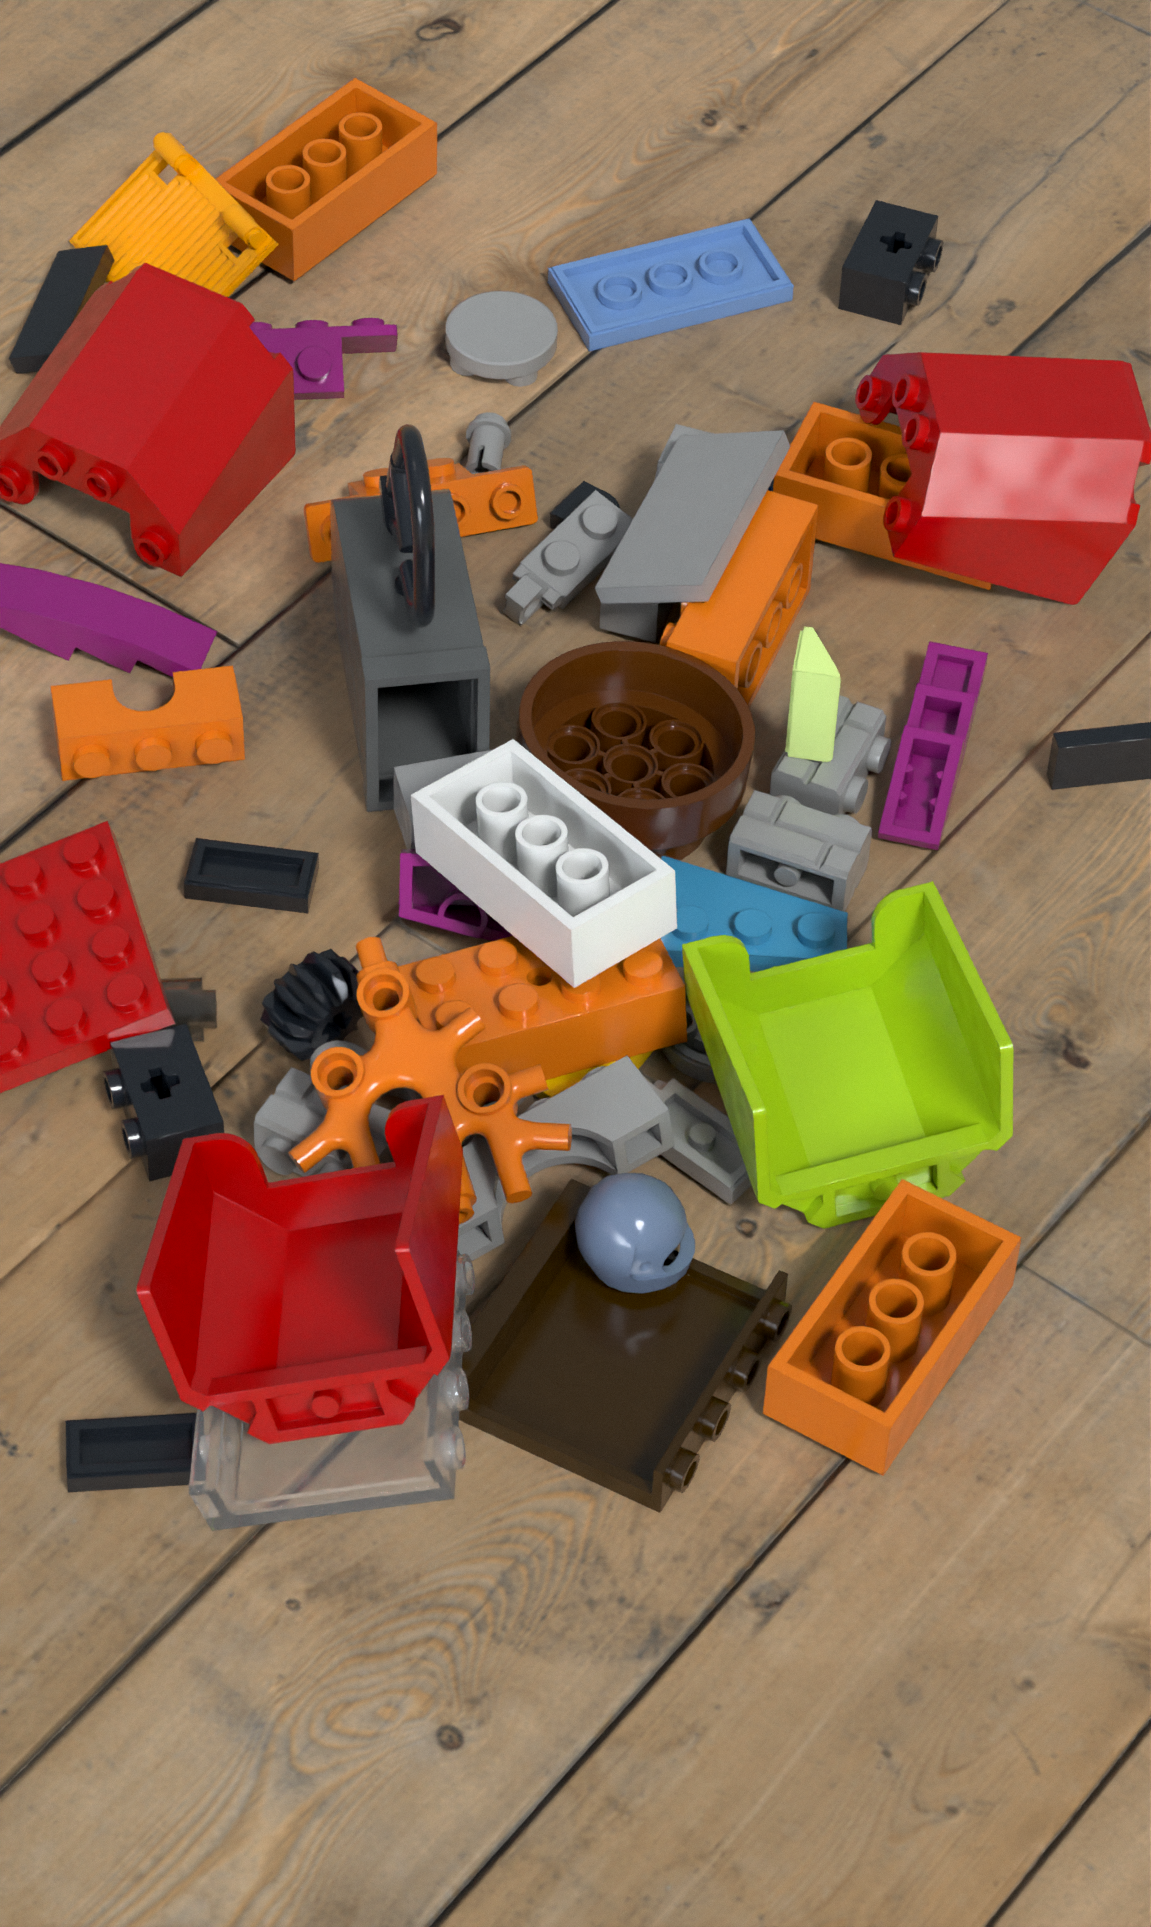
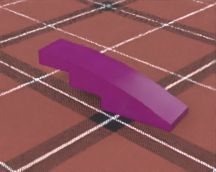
(106, 623)
(933, 746)

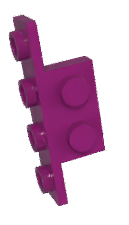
(317, 351)

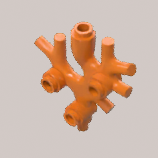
(425, 1062)

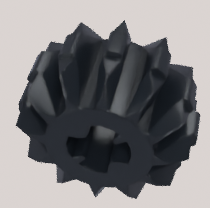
(313, 1004)

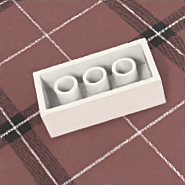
(544, 862)

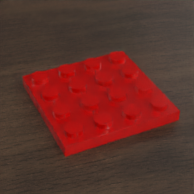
(72, 957)

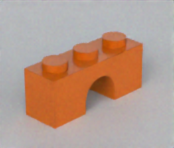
(105, 738)

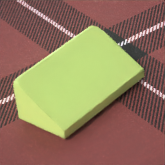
(812, 700)

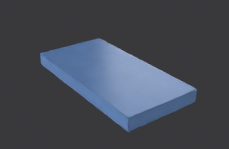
(669, 284)

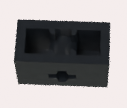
(890, 262)
(162, 1096)

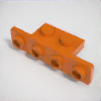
(480, 501)

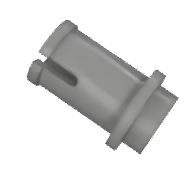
(487, 439)

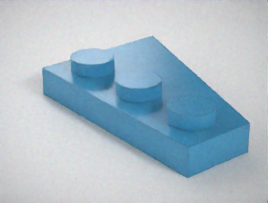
(768, 922)

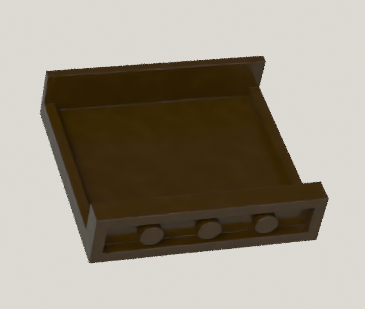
(612, 1376)

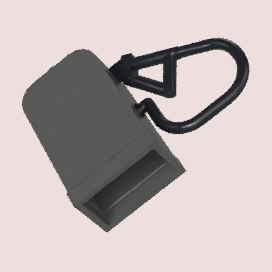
(407, 624)

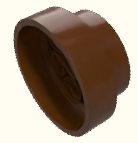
(643, 738)

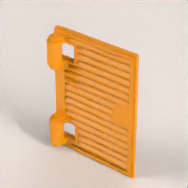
(178, 224)

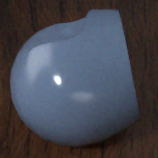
(630, 1230)

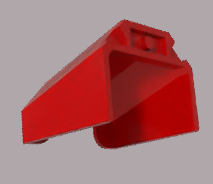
(158, 411)
(1012, 465)
(312, 1293)

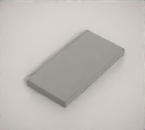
(693, 518)

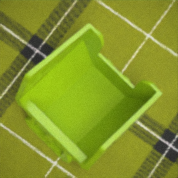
(856, 1061)

